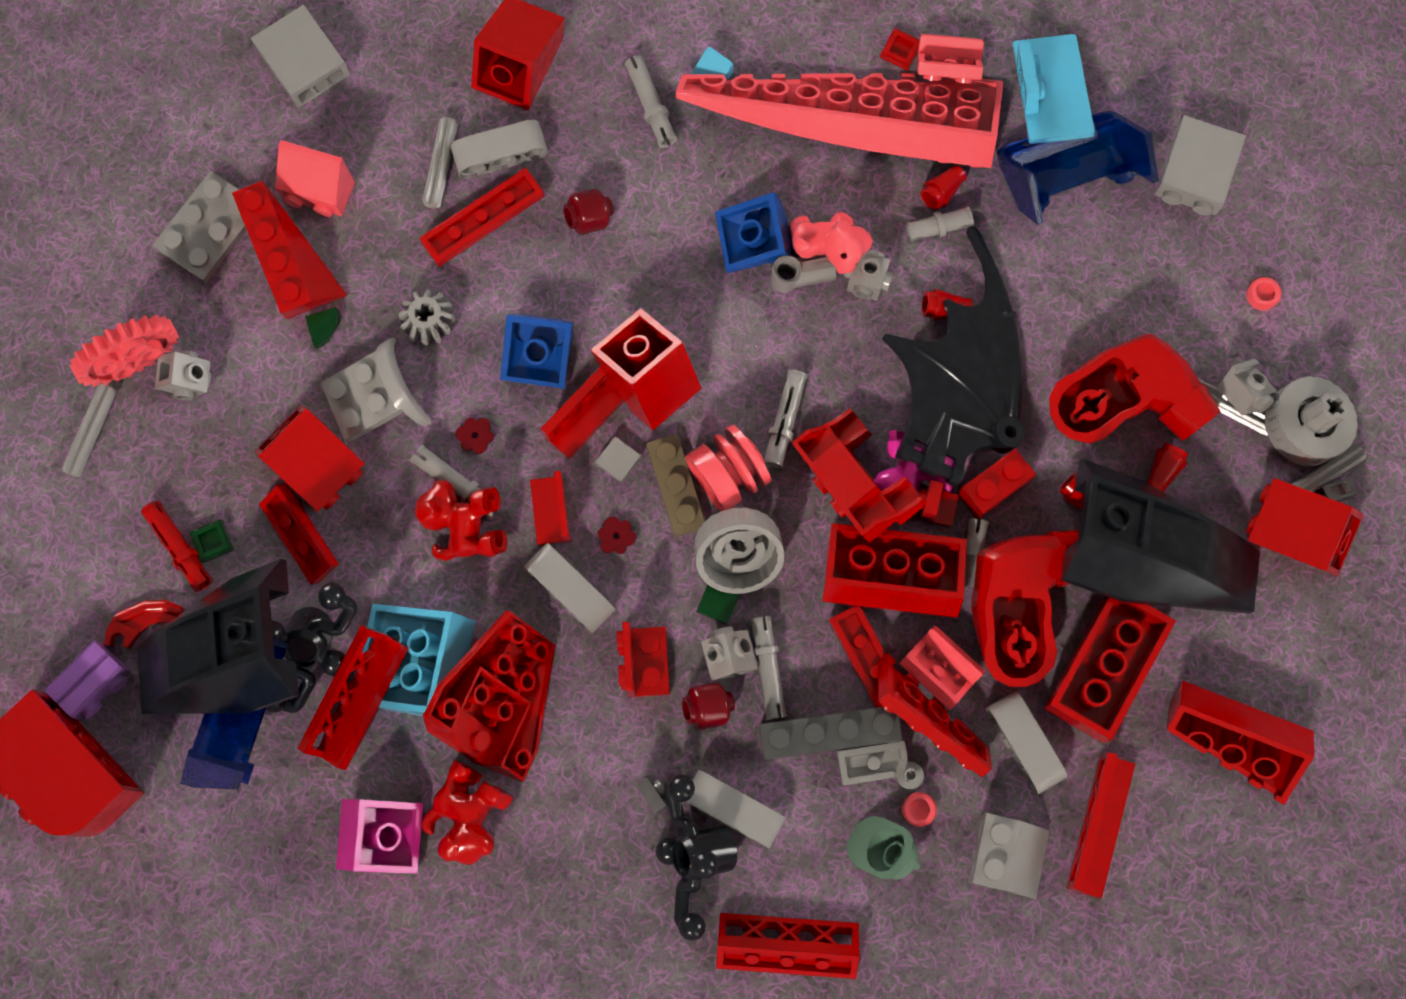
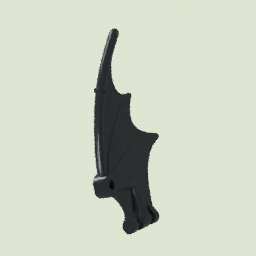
(965, 383)

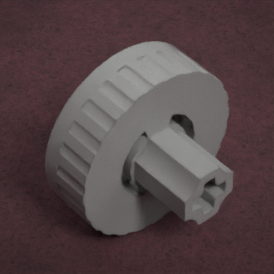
(1324, 411)
(731, 537)

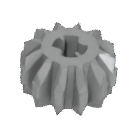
(434, 325)

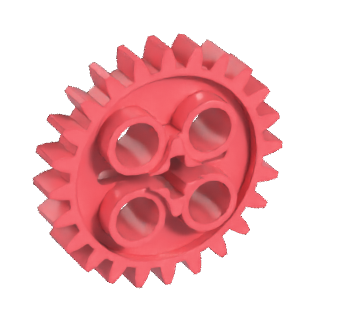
(123, 350)

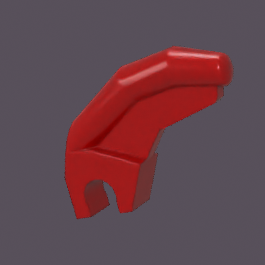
(137, 618)

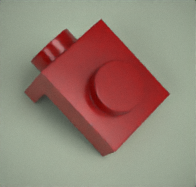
(940, 504)

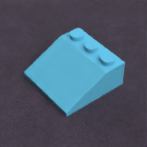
(435, 646)

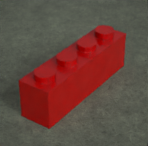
(288, 260)
(1243, 738)

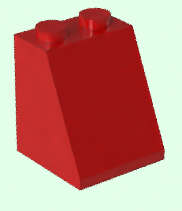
(516, 51)
(647, 368)
(310, 459)
(1305, 526)

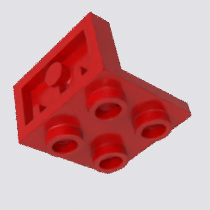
(644, 661)

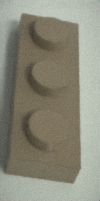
(676, 485)

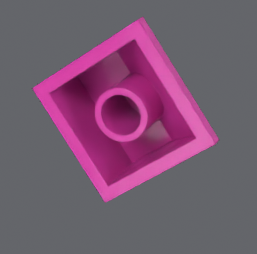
(379, 836)

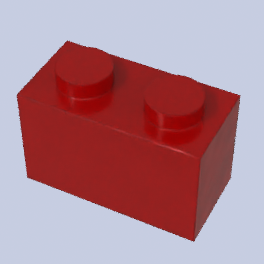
(996, 484)

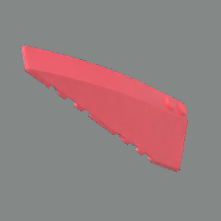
(894, 117)

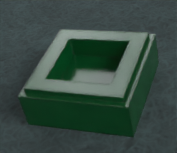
(211, 541)
(717, 605)

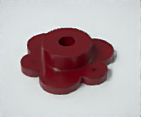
(480, 427)
(612, 527)

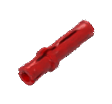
(183, 556)

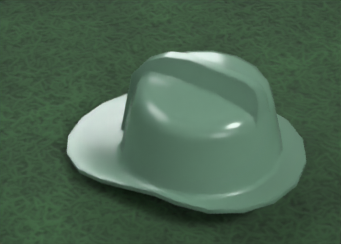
(883, 848)

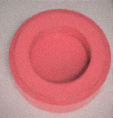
(1263, 293)
(918, 809)

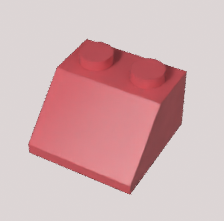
(312, 179)

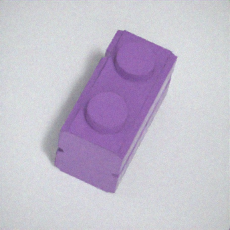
(88, 681)

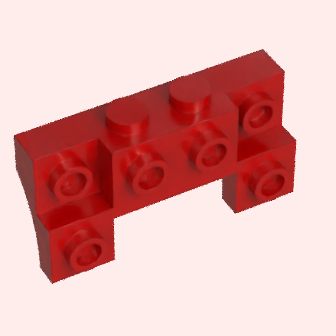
(854, 491)

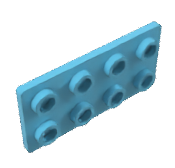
(1053, 89)

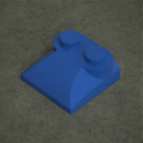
(753, 233)
(536, 350)

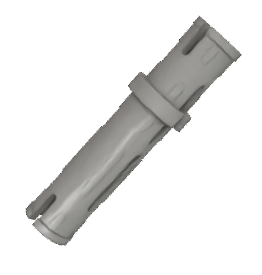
(655, 112)
(781, 432)
(440, 470)
(768, 668)

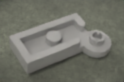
(878, 764)

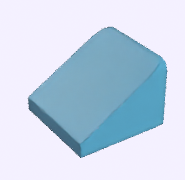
(713, 63)

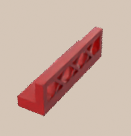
(582, 414)
(358, 698)
(1100, 825)
(787, 952)

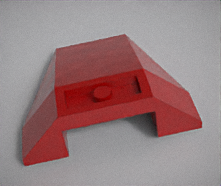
(496, 698)

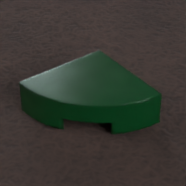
(323, 326)

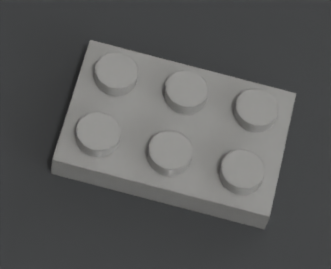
(203, 229)

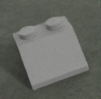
(1008, 855)

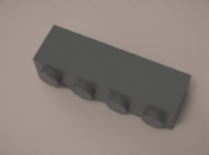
(829, 733)

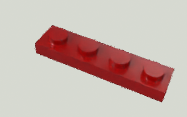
(482, 217)

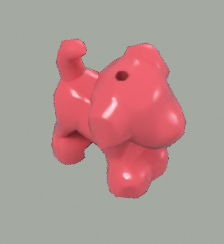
(837, 239)

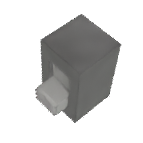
(1339, 490)

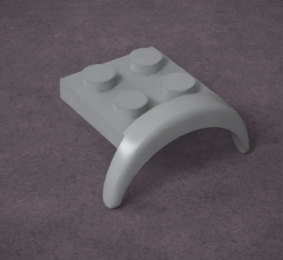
(371, 394)

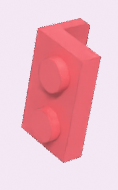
(950, 57)
(942, 667)

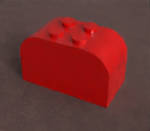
(60, 771)

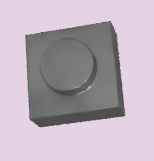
(653, 793)

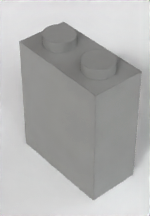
(300, 56)
(1200, 166)

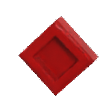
(900, 49)

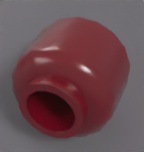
(588, 211)
(707, 706)

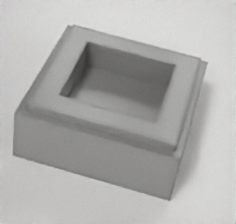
(618, 459)

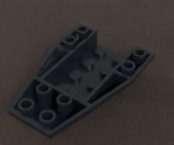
(1155, 548)
(220, 652)

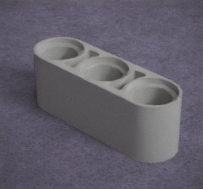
(499, 147)
(569, 588)
(1030, 746)
(735, 809)

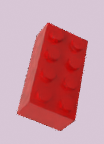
(895, 571)
(1109, 667)

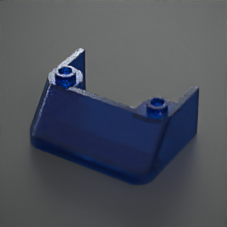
(1043, 169)
(224, 747)

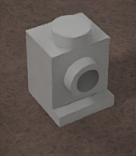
(1247, 388)

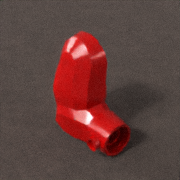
(1126, 383)
(1014, 605)

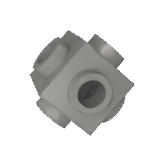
(866, 284)
(183, 374)
(729, 654)

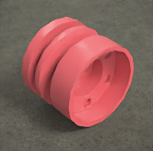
(728, 468)

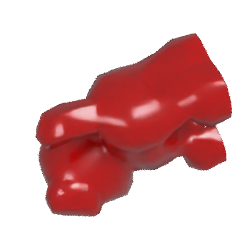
(441, 510)
(467, 838)

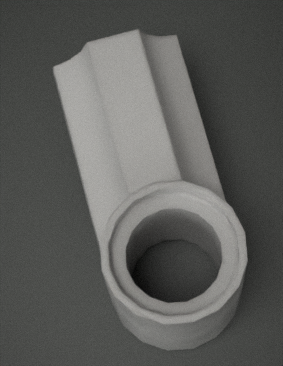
(804, 271)

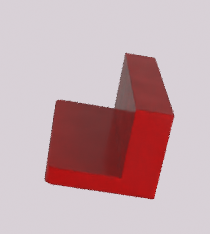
(550, 510)

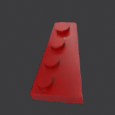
(902, 696)

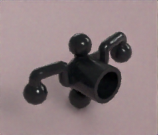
(319, 629)
(693, 854)

